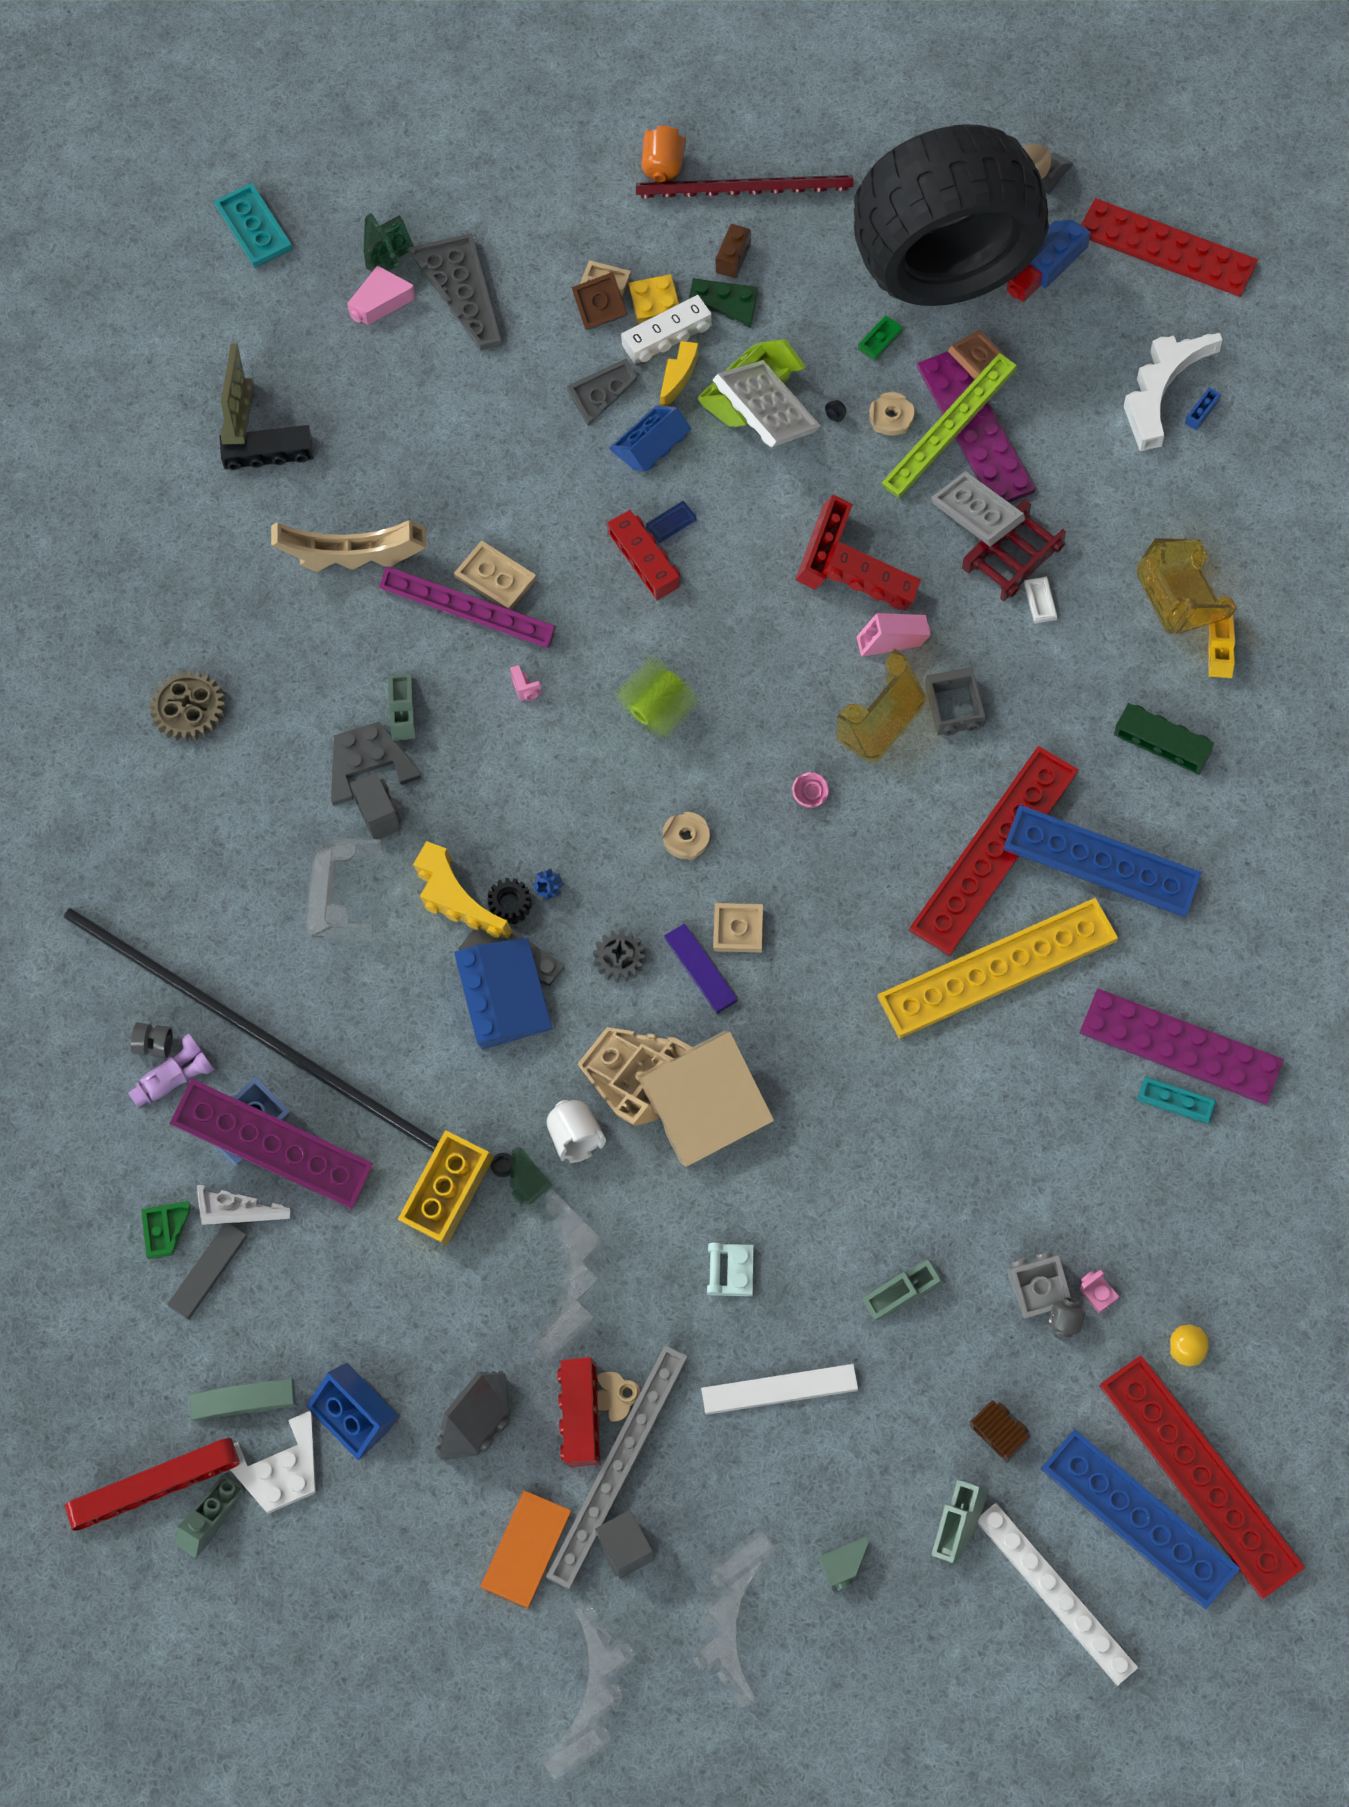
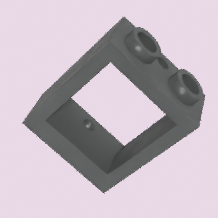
(949, 681)

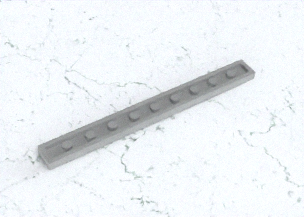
(616, 1467)

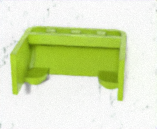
(775, 353)

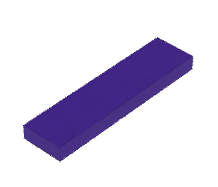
(700, 968)

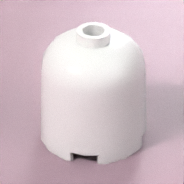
(574, 1130)

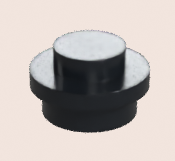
(835, 410)
(501, 1164)

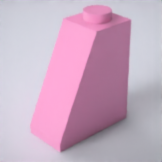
(379, 296)
(893, 631)

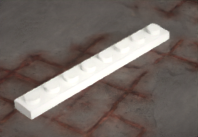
(1057, 1594)

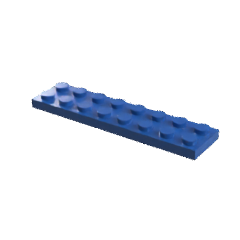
(1102, 861)
(1140, 1519)

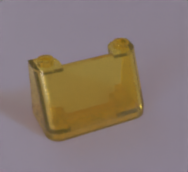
(1177, 586)
(875, 729)

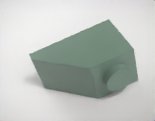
(843, 1564)

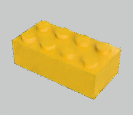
(446, 1187)

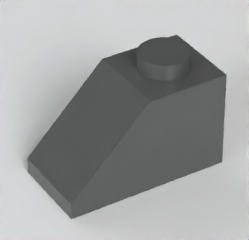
(1057, 170)

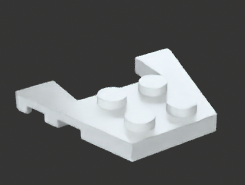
(285, 1475)

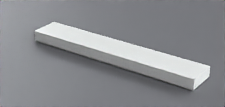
(779, 1389)

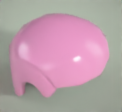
(810, 790)

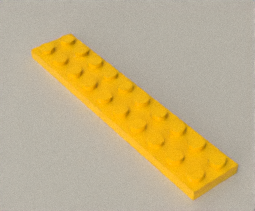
(997, 968)

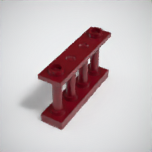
(976, 557)

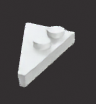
(235, 1208)

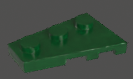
(730, 299)

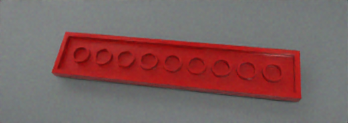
(984, 861)
(1202, 1477)

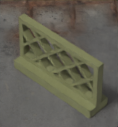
(235, 399)

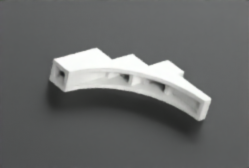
(1169, 360)

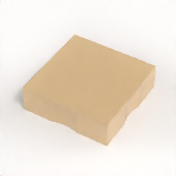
(705, 1098)

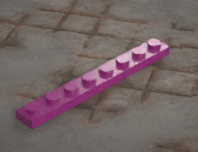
(467, 607)

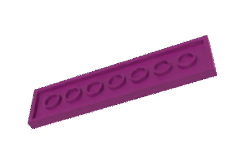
(983, 437)
(1181, 1046)
(271, 1143)

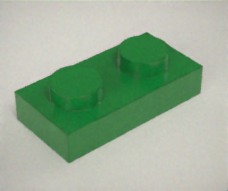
(880, 338)

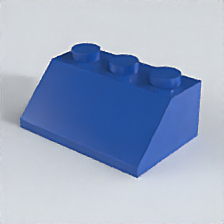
(1060, 248)
(651, 437)
(351, 1410)

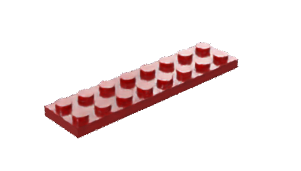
(1169, 247)

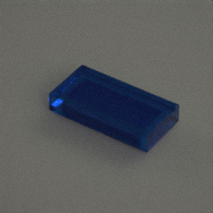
(671, 521)

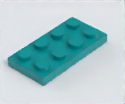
(253, 225)

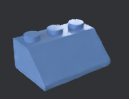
(261, 1098)

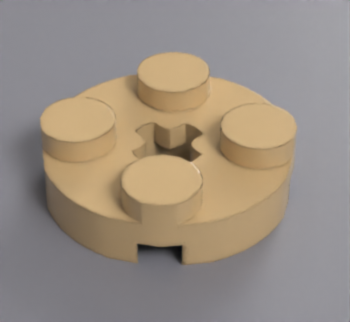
(891, 425)
(689, 848)

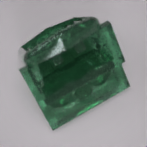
(384, 242)

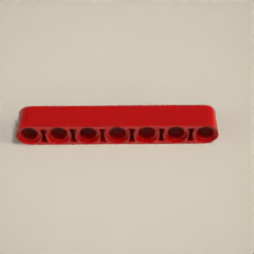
(152, 1484)

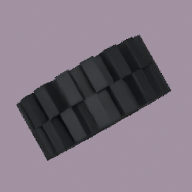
(515, 888)

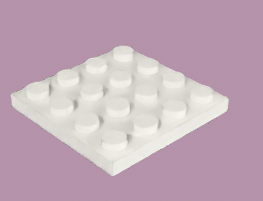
(766, 403)

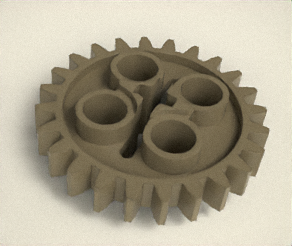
(187, 705)

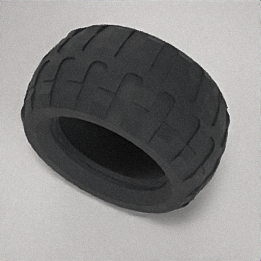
(950, 215)

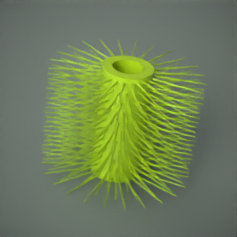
(657, 697)

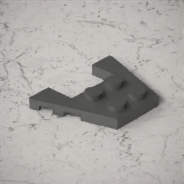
(365, 751)

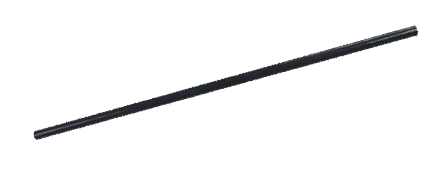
(252, 1030)

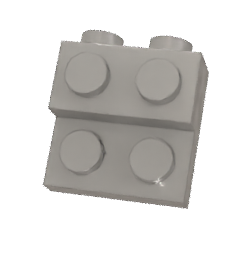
(1038, 1283)

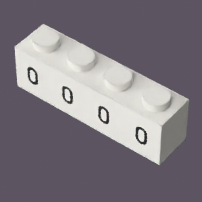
(666, 329)

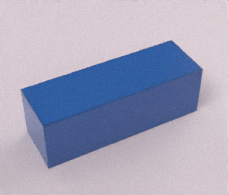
(1202, 408)

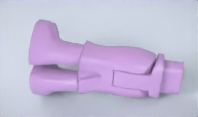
(169, 1075)

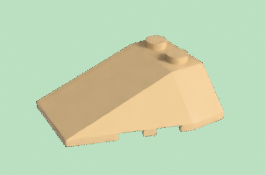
(618, 1060)

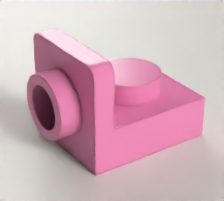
(524, 689)
(1098, 1291)

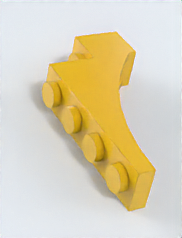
(447, 897)

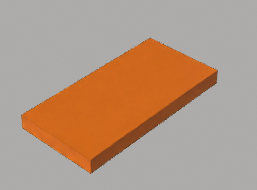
(526, 1549)

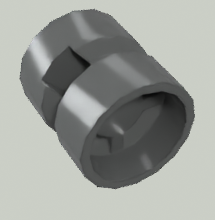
(144, 1036)

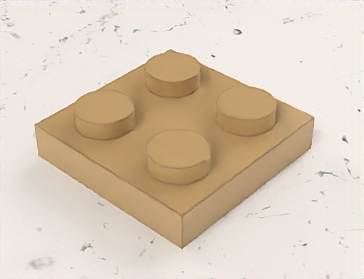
(738, 927)

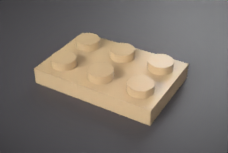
(495, 576)

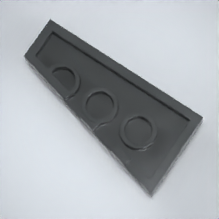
(547, 966)

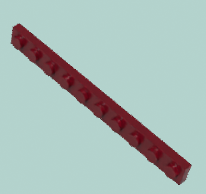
(753, 185)

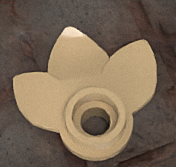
(611, 1395)

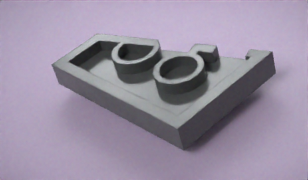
(598, 391)

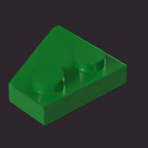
(163, 1228)

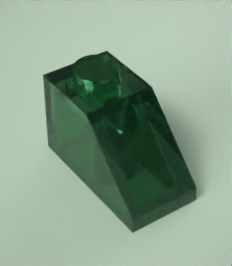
(526, 1178)

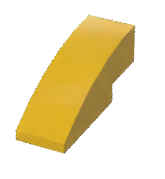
(678, 372)
(1221, 649)

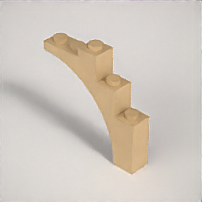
(351, 550)

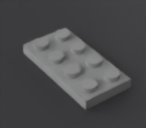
(978, 508)

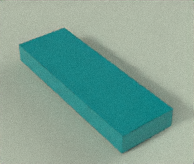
(1176, 1100)

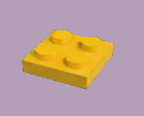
(652, 296)

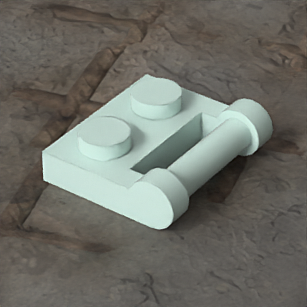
(739, 1270)

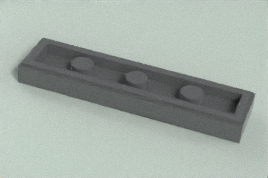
(207, 1270)

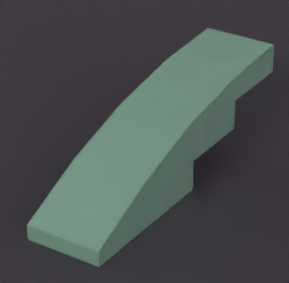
(242, 1399)

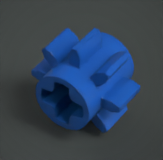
(548, 884)

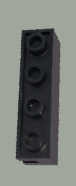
(269, 447)

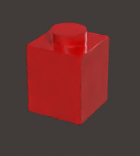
(1025, 283)

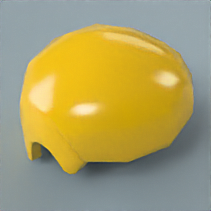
(1189, 1345)

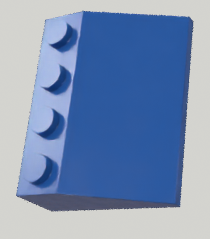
(502, 992)

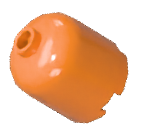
(662, 153)

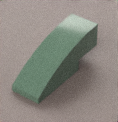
(401, 707)
(903, 1289)
(959, 1520)

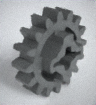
(629, 957)

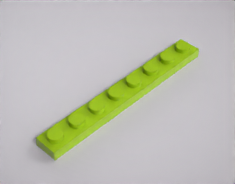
(949, 426)

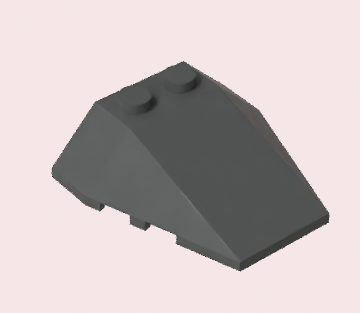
(475, 1417)

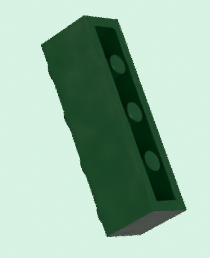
(1164, 738)

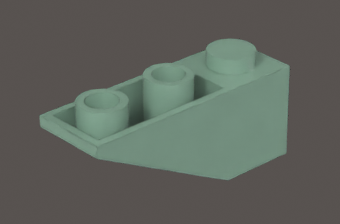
(207, 1517)

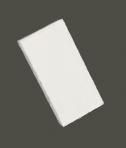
(1040, 600)

